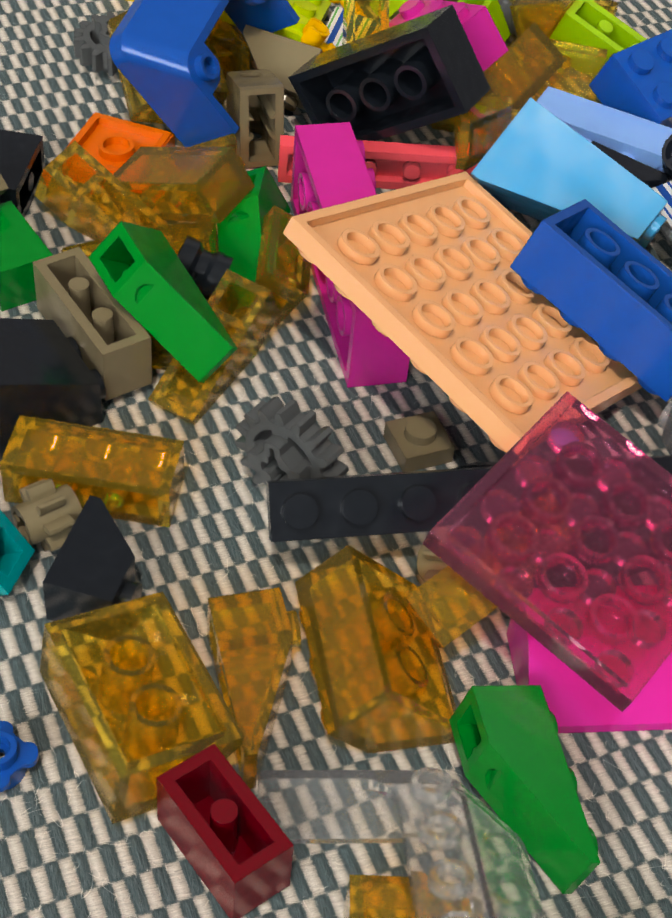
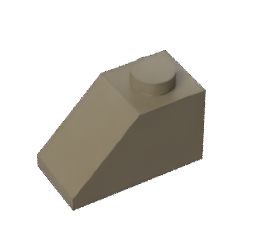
(281, 57)

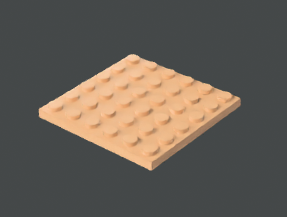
(441, 286)

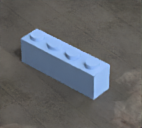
(608, 126)

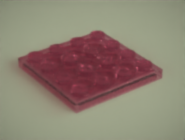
(573, 547)

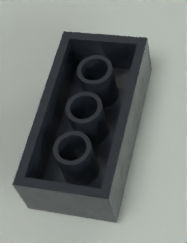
(394, 78)

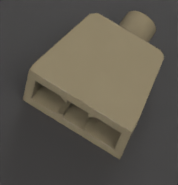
(258, 107)

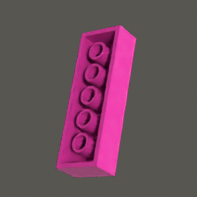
(326, 173)

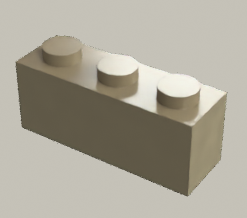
(84, 309)

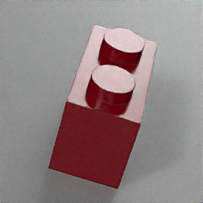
(224, 831)

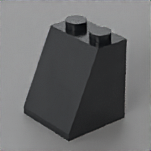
(44, 377)

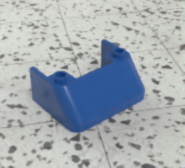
(172, 68)

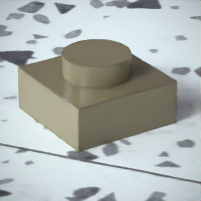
(418, 441)

